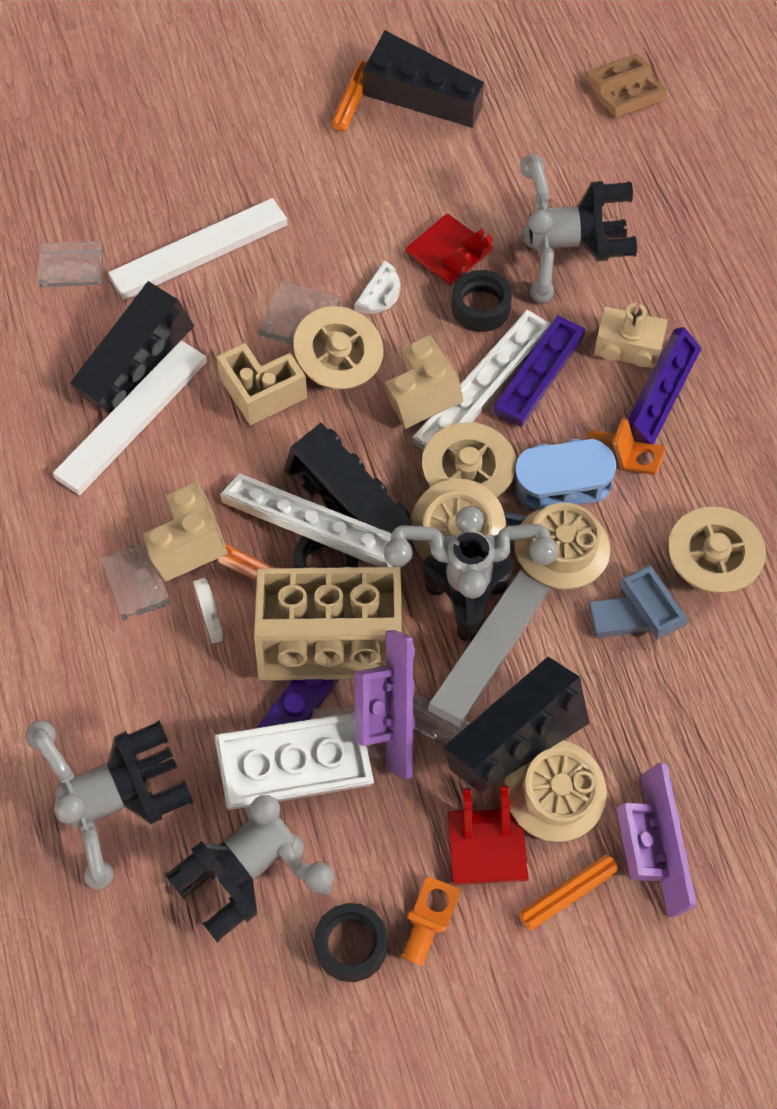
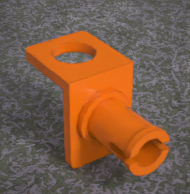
(627, 450)
(427, 921)

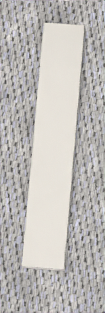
(198, 248)
(488, 376)
(129, 418)
(308, 519)

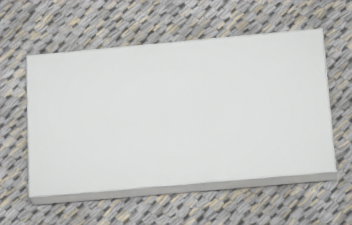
(292, 760)

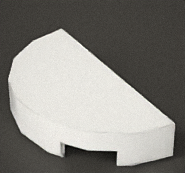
(380, 292)
(208, 610)

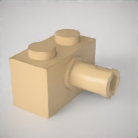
(630, 336)

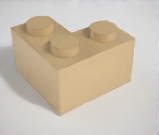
(427, 385)
(261, 389)
(189, 538)

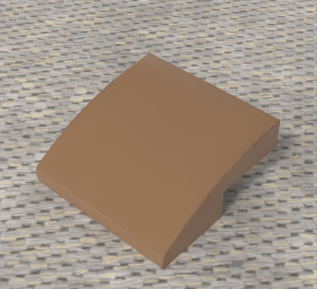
(626, 85)

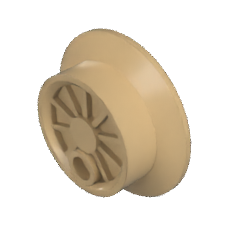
(338, 347)
(470, 453)
(442, 502)
(580, 544)
(716, 550)
(558, 793)

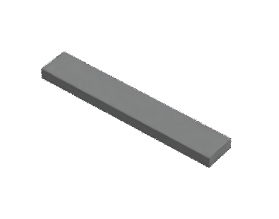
(488, 649)

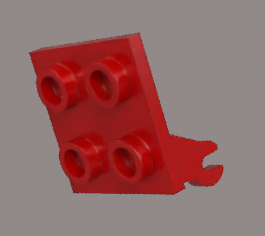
(450, 248)
(486, 844)

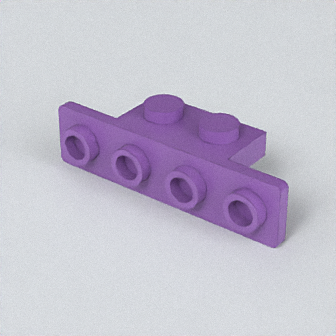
(386, 704)
(655, 841)

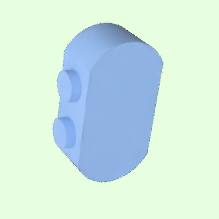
(564, 473)

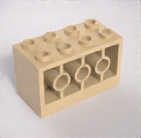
(324, 620)

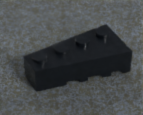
(421, 82)
(132, 347)
(343, 480)
(519, 726)

